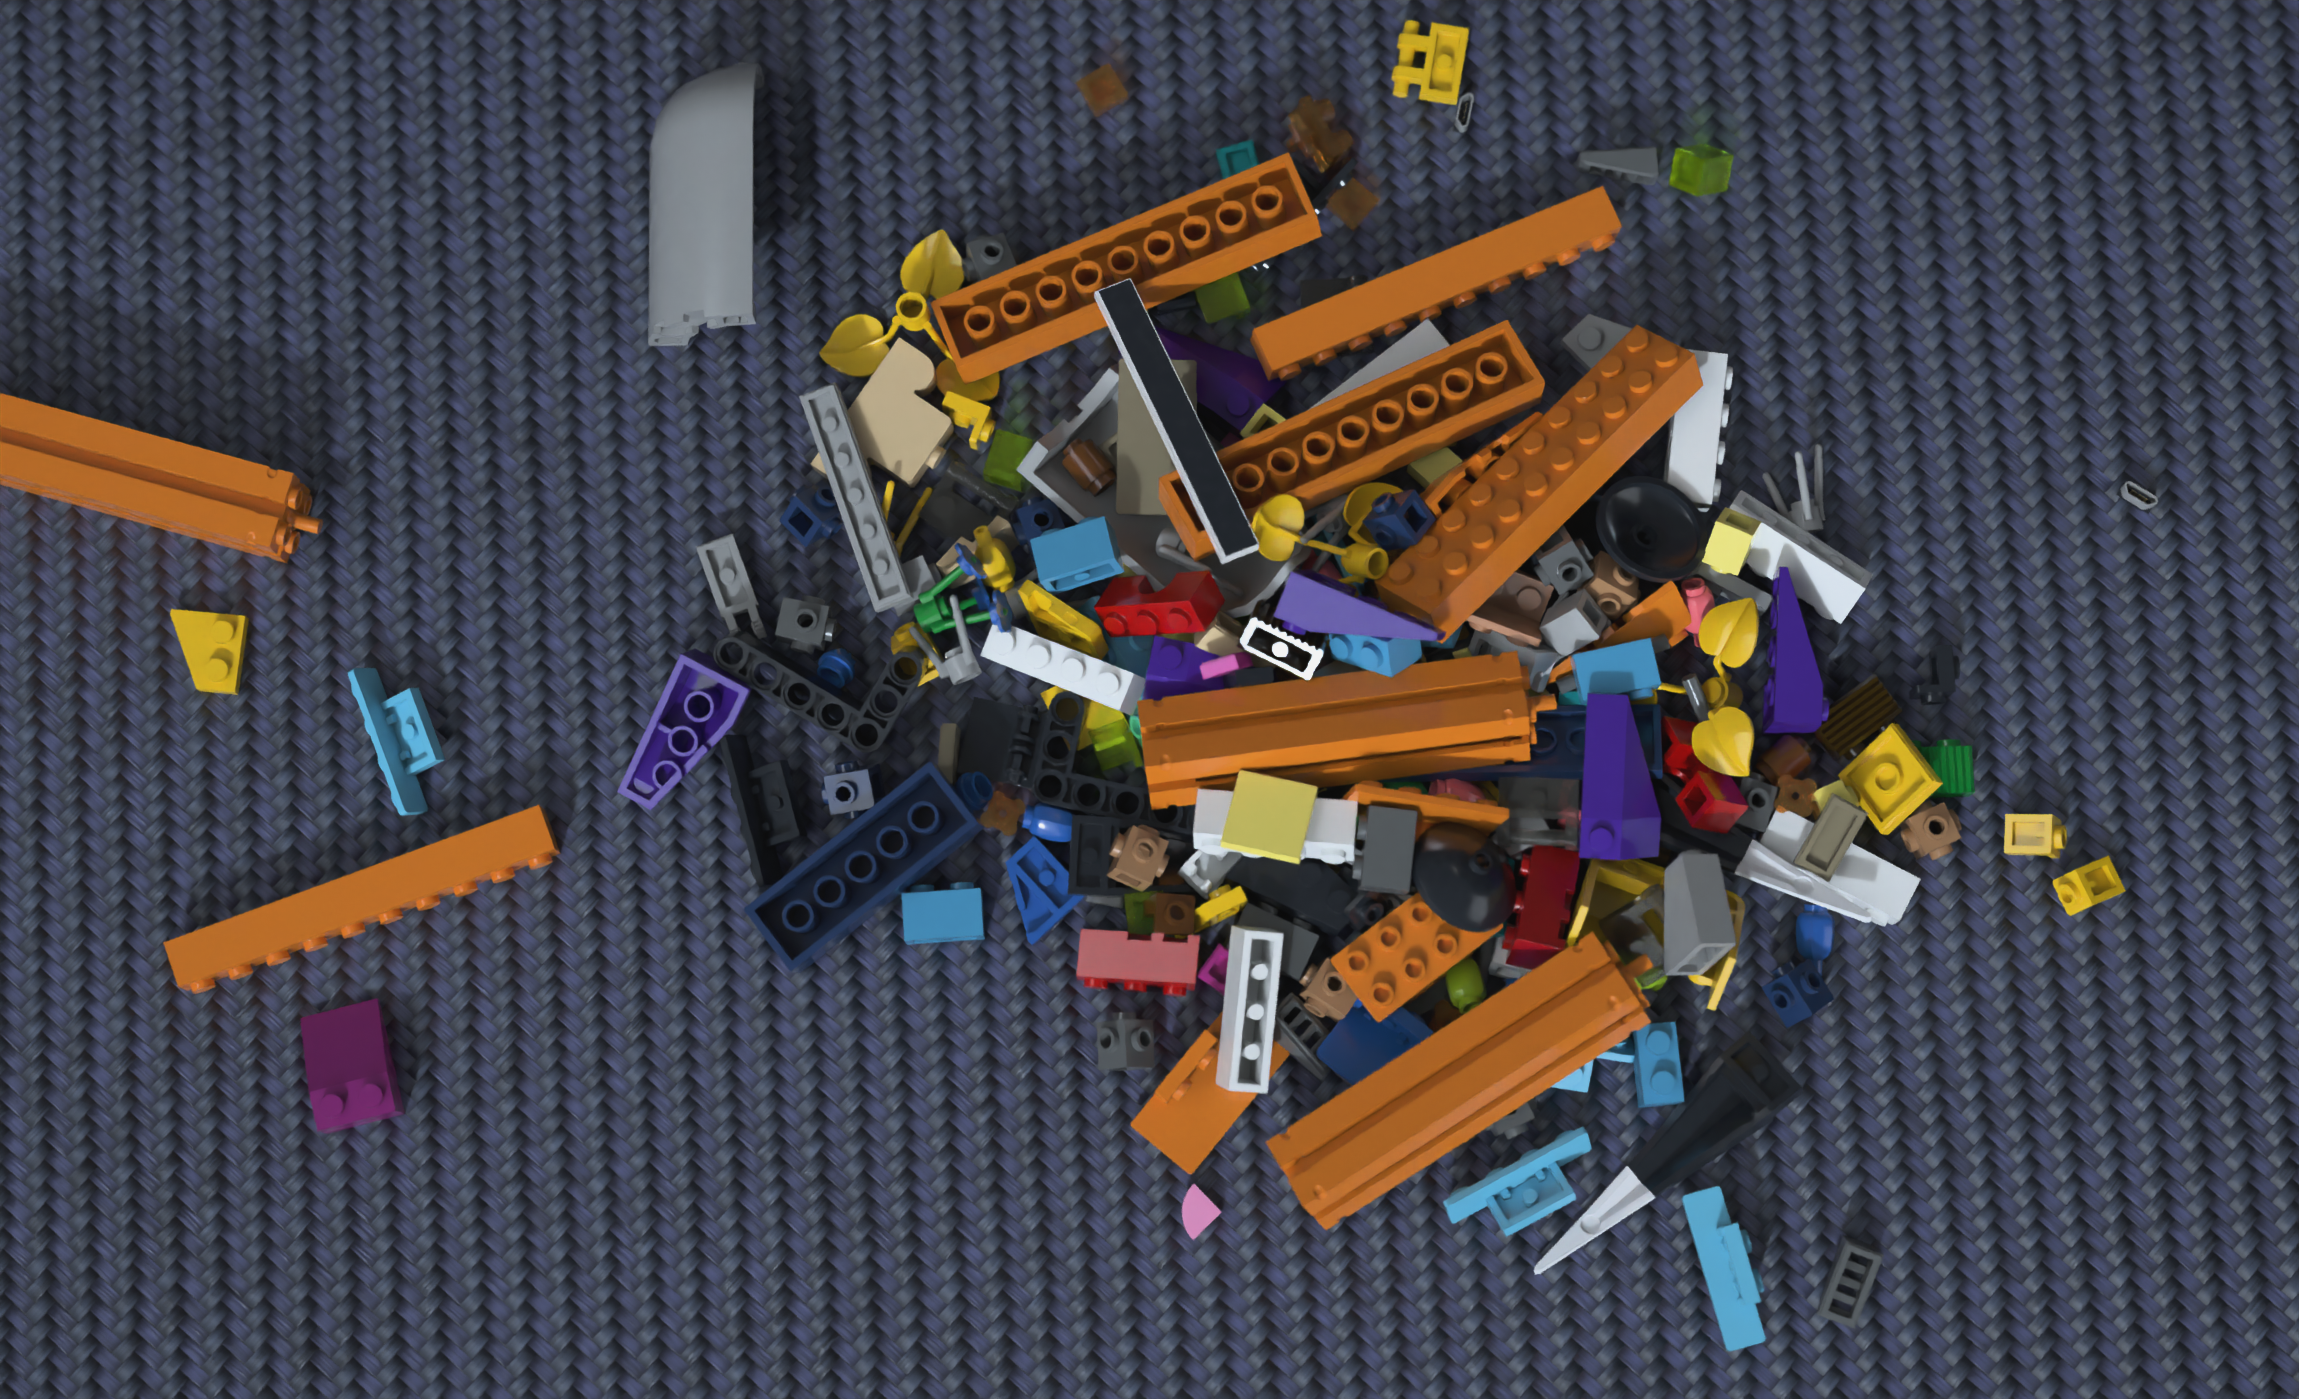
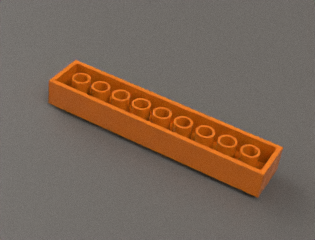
(1160, 250)
(1370, 430)
(1541, 481)

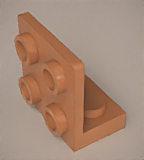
(1515, 609)

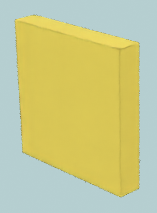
(1269, 816)

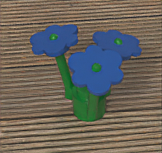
(936, 613)

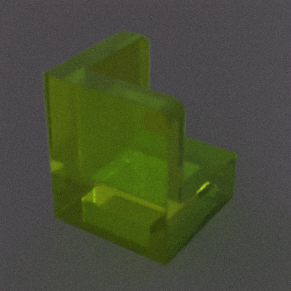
(1701, 169)
(1223, 299)
(1004, 458)
(1114, 745)
(1134, 913)

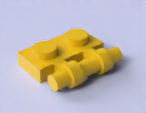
(1442, 66)

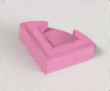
(1197, 1211)

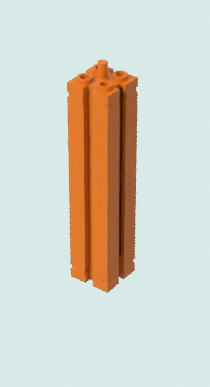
(152, 480)
(1342, 727)
(1462, 1079)

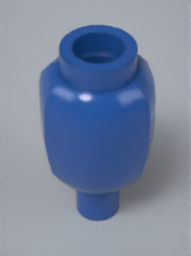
(1048, 822)
(1815, 934)

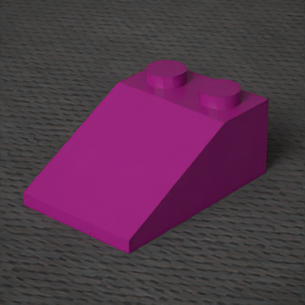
(350, 1067)

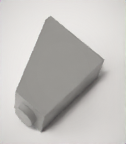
(1695, 914)

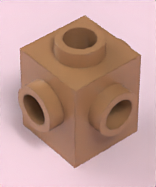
(1611, 586)
(1918, 837)
(1138, 857)
(1326, 991)

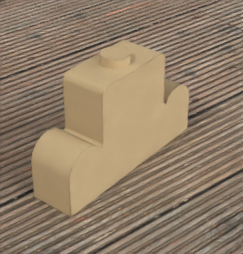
(894, 423)

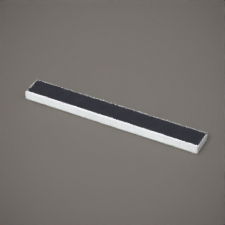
(1176, 421)

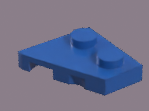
(1040, 889)

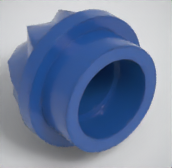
(837, 667)
(974, 789)

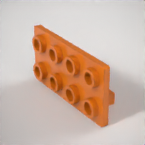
(1431, 810)
(1404, 956)
(1192, 1111)

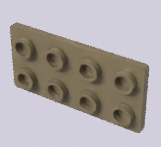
(1140, 449)

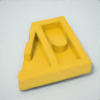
(1062, 623)
(212, 648)
(1221, 904)

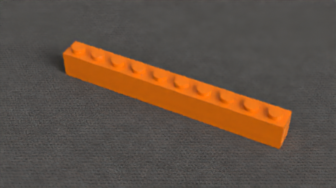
(1435, 284)
(361, 899)

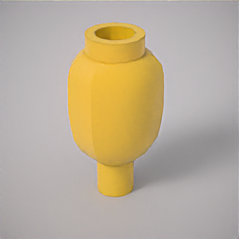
(996, 560)

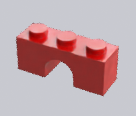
(1183, 606)
(1709, 798)

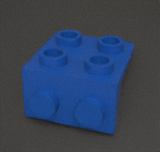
(1363, 1046)

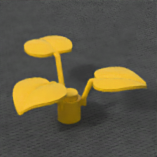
(860, 341)
(1283, 517)
(1728, 736)

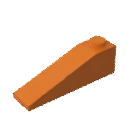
(1459, 479)
(1656, 615)

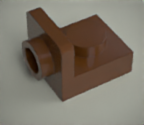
(1171, 913)

